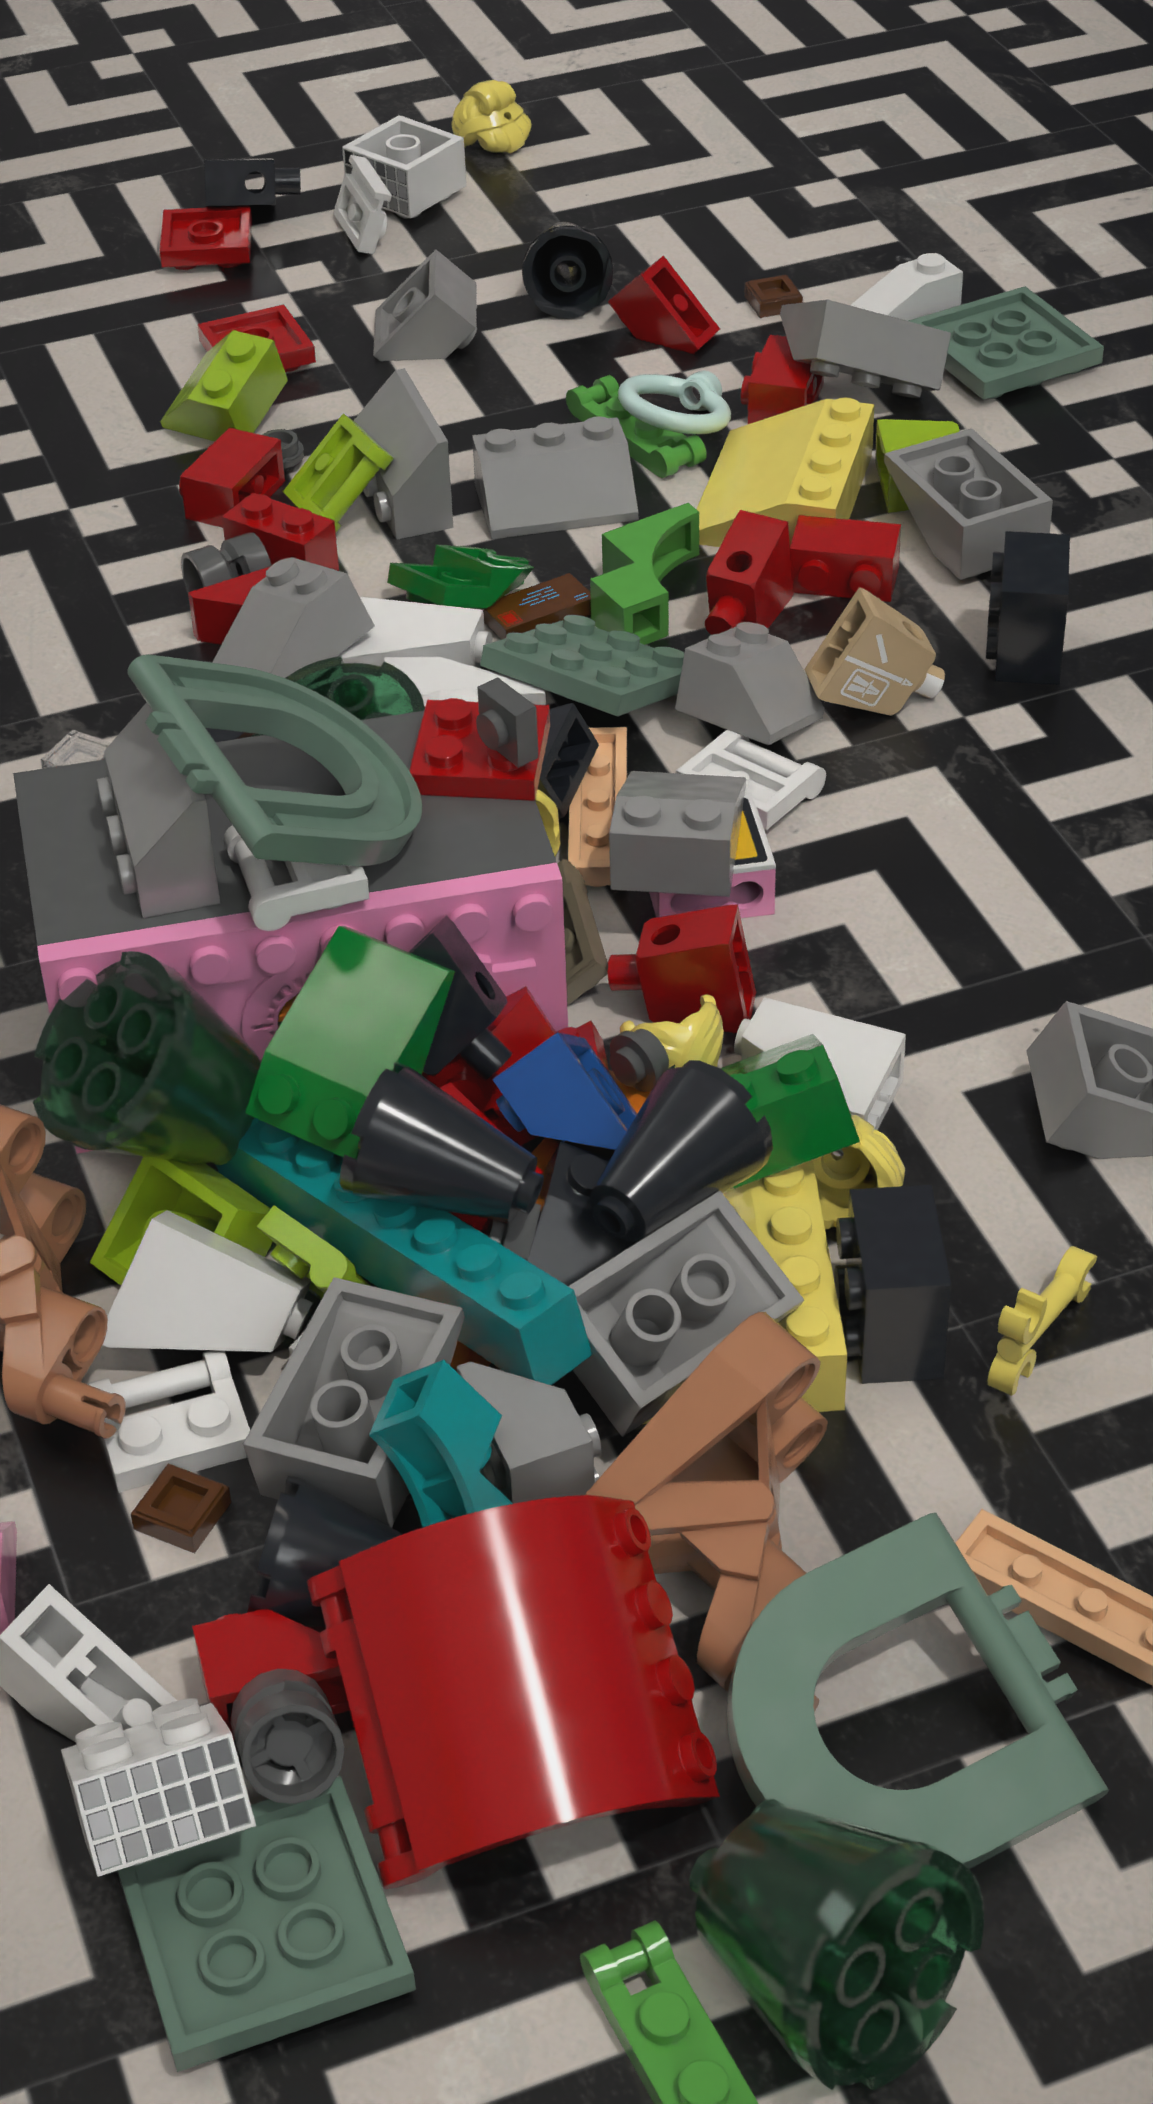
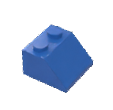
(565, 1095)

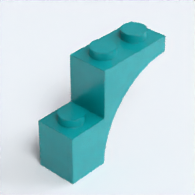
(439, 1441)

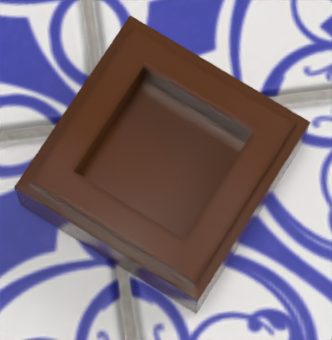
(770, 293)
(181, 1508)

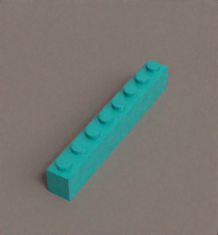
(510, 1307)

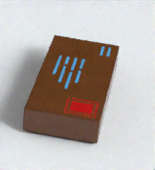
(537, 605)

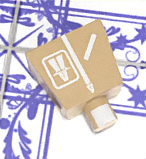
(874, 659)

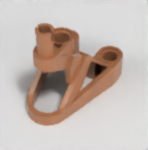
(43, 1332)
(713, 1475)

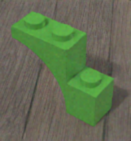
(633, 565)

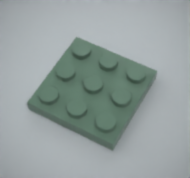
(1011, 342)
(588, 664)
(266, 1929)

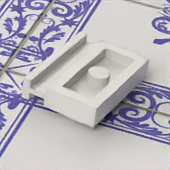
(361, 204)

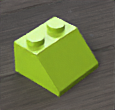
(228, 388)
(189, 1192)

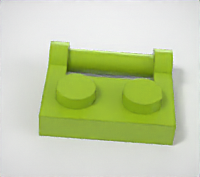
(337, 471)
(306, 1253)

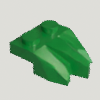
(461, 577)

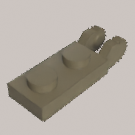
(583, 947)

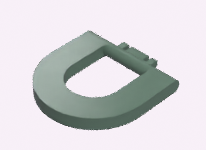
(349, 829)
(856, 1601)

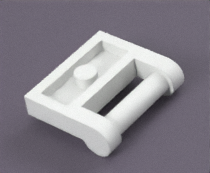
(771, 778)
(312, 889)
(184, 1434)

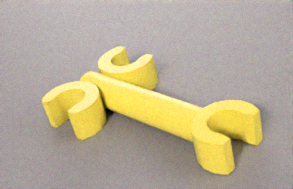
(1033, 1316)

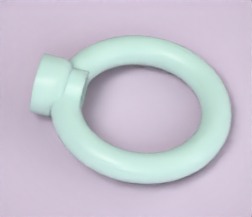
(710, 400)

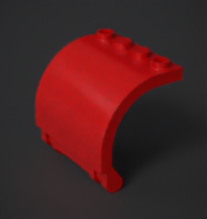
(511, 1679)

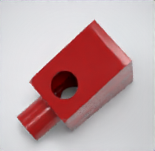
(749, 573)
(689, 958)

